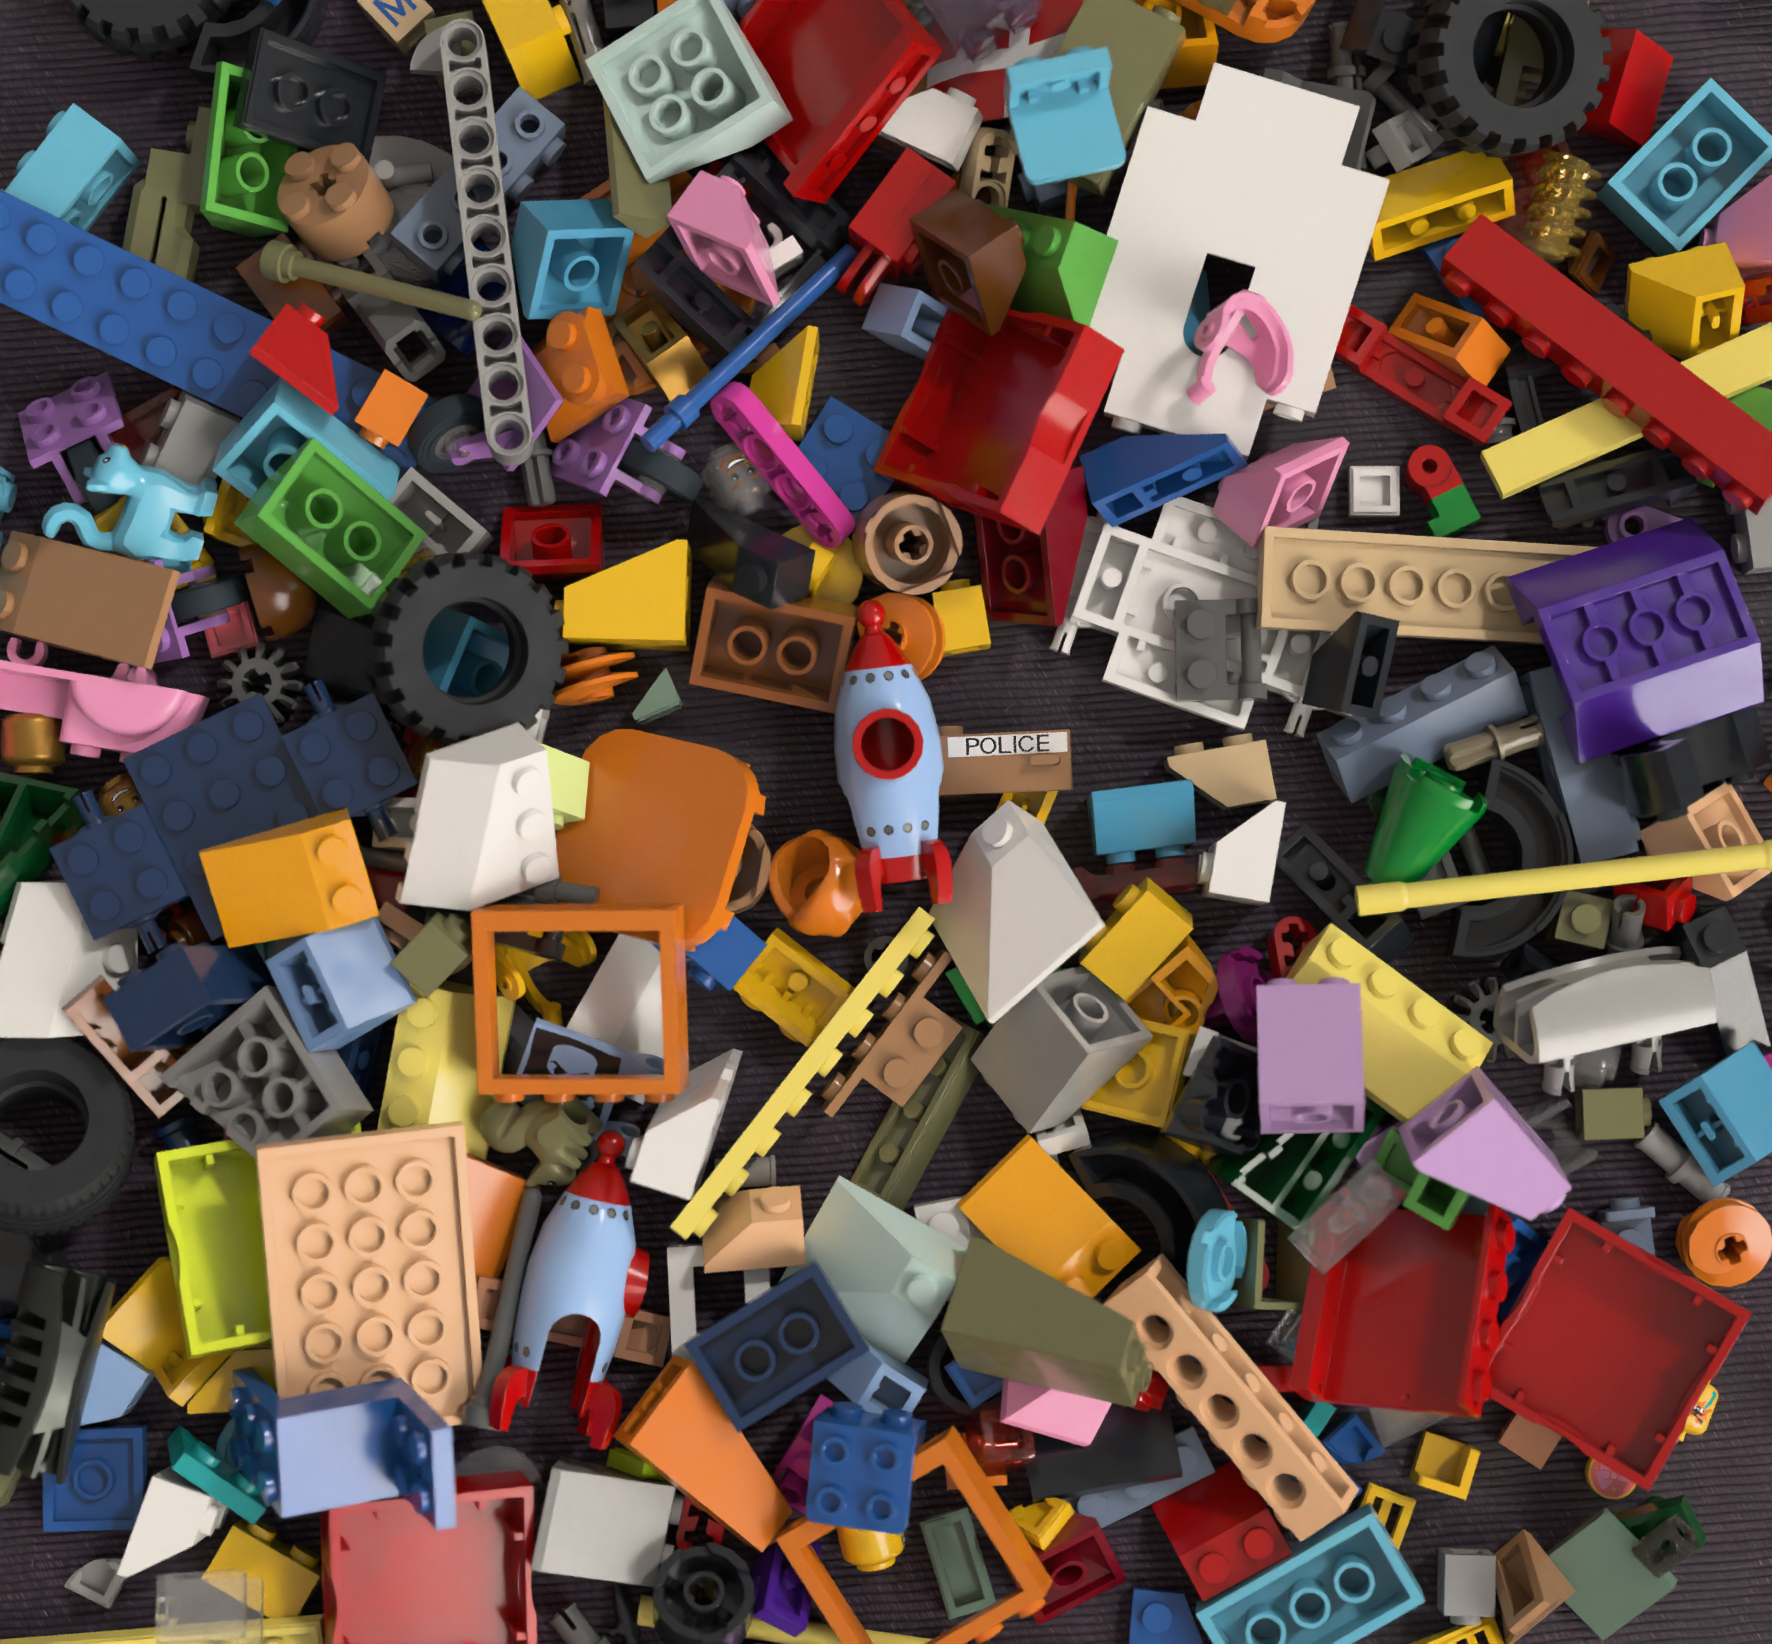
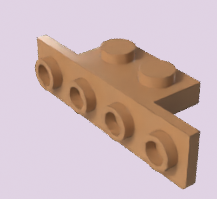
(904, 1045)

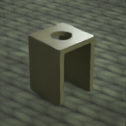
(1291, 1271)

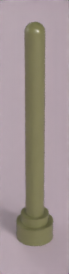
(284, 263)

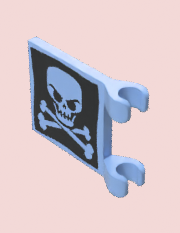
(565, 1051)

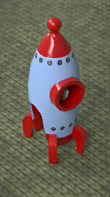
(890, 767)
(586, 1267)

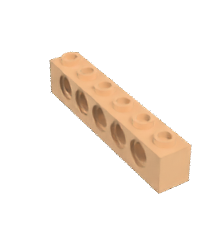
(1258, 1408)

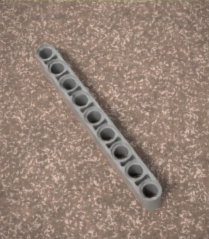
(483, 218)

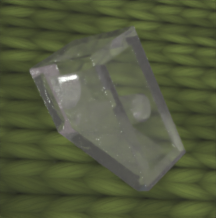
(1347, 1216)

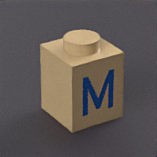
(399, 20)

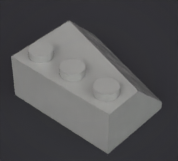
(264, 1081)

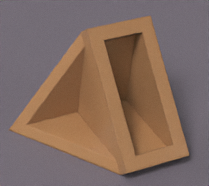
(1527, 1585)

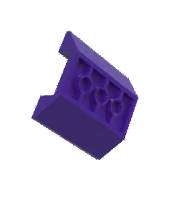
(1643, 637)

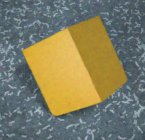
(1444, 1464)

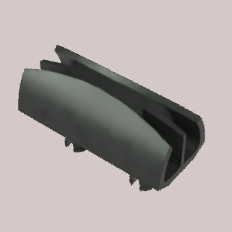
(50, 1366)

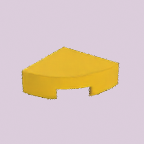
(1042, 1520)

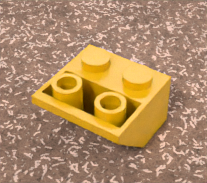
(1687, 299)

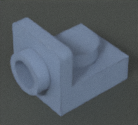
(1629, 1221)

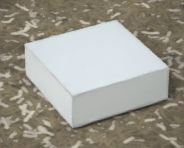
(1373, 492)

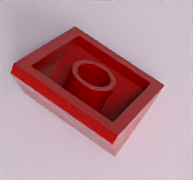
(1632, 91)
(554, 541)

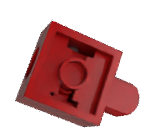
(883, 227)

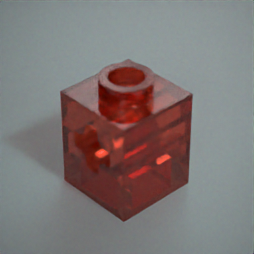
(998, 1444)

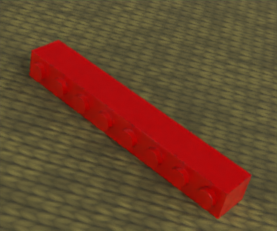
(1613, 362)

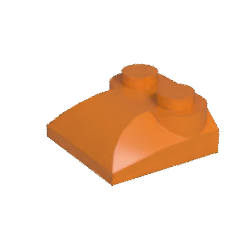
(582, 368)

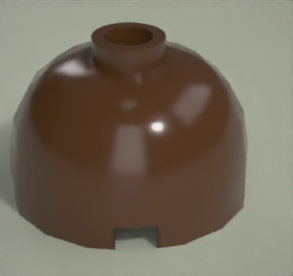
(277, 593)

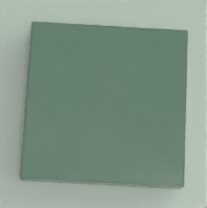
(1606, 1575)

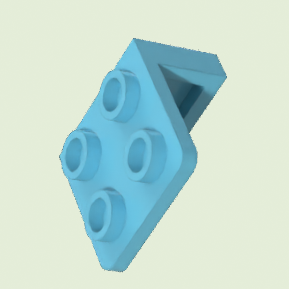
(1063, 115)

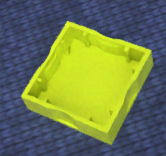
(216, 1245)

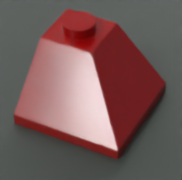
(300, 354)

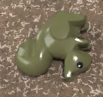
(549, 1129)

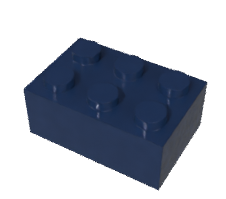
(185, 994)
(777, 1345)

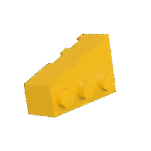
(534, 44)

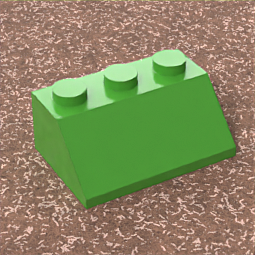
(240, 167)
(1063, 265)
(331, 529)

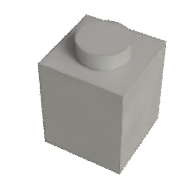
(1466, 1584)

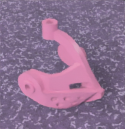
(1267, 353)

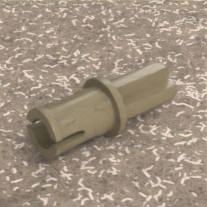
(1494, 743)

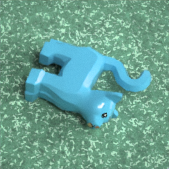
(146, 517)

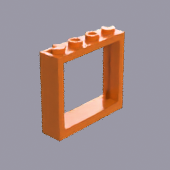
(661, 917)
(951, 1451)

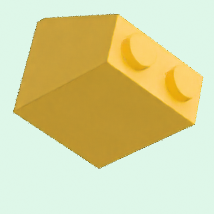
(633, 603)

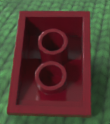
(1031, 574)

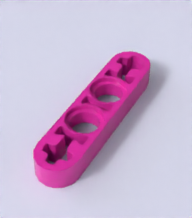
(750, 427)

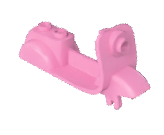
(97, 711)

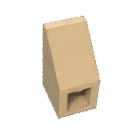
(1226, 775)

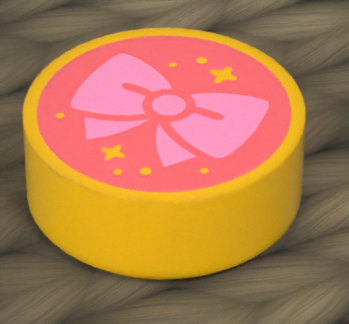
(1606, 1481)

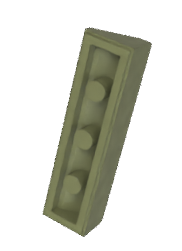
(634, 200)
(913, 1133)

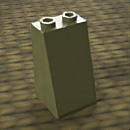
(1141, 55)
(1040, 1331)

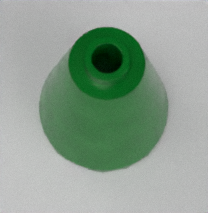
(1419, 821)

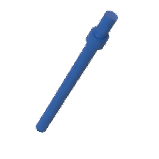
(685, 408)

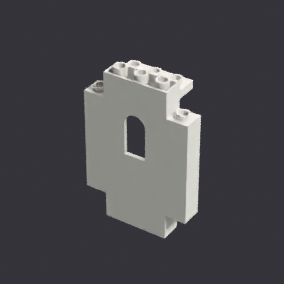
(1252, 186)

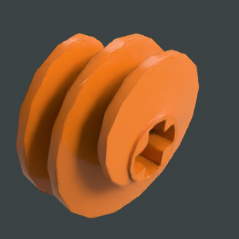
(921, 630)
(590, 677)
(1703, 1246)

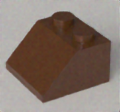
(970, 258)

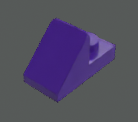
(780, 1592)

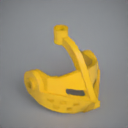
(513, 969)

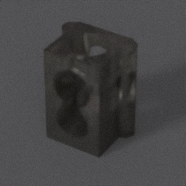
(1680, 1548)

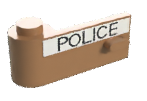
(1004, 762)

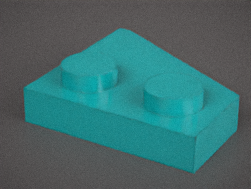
(213, 1475)

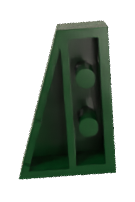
(32, 821)
(1295, 1170)

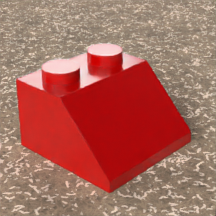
(1220, 1530)

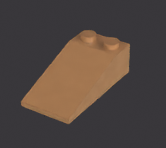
(84, 599)

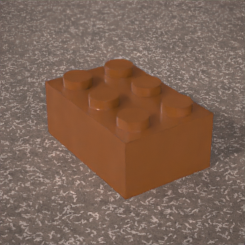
(774, 654)

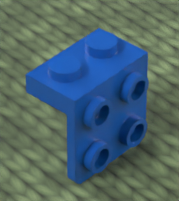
(863, 1467)

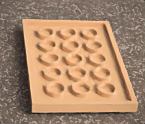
(372, 1263)

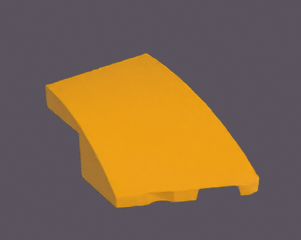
(1178, 989)

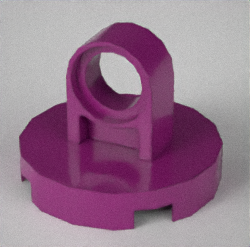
(1236, 993)

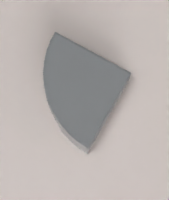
(427, 55)
(98, 1580)

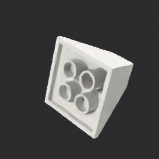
(1012, 910)

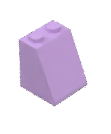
(1310, 1056)
(1485, 1148)

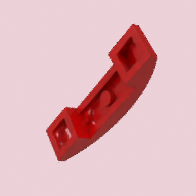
(1419, 380)

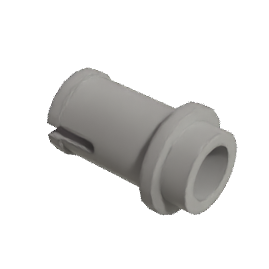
(761, 1171)

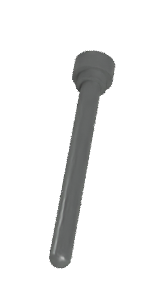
(477, 1412)

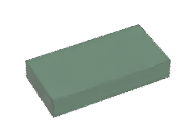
(957, 1562)

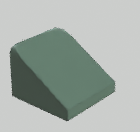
(658, 701)

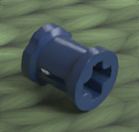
(179, 1134)

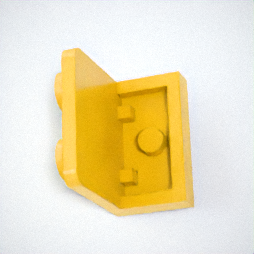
(150, 1331)

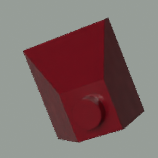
(1079, 1566)

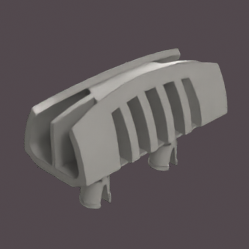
(1601, 1006)

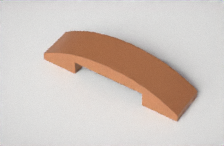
(640, 1338)

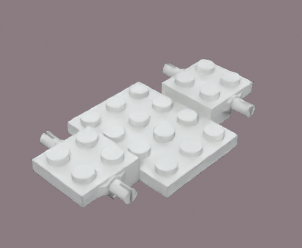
(1129, 590)

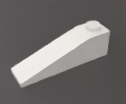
(625, 1001)

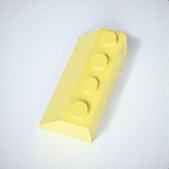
(1408, 1038)
(436, 1063)

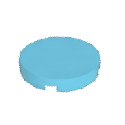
(1216, 1259)

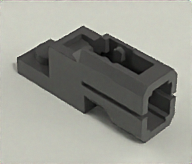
(391, 320)

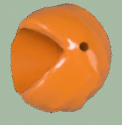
(816, 883)

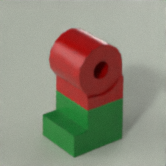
(1442, 492)

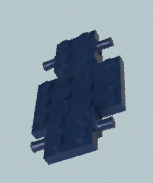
(222, 785)

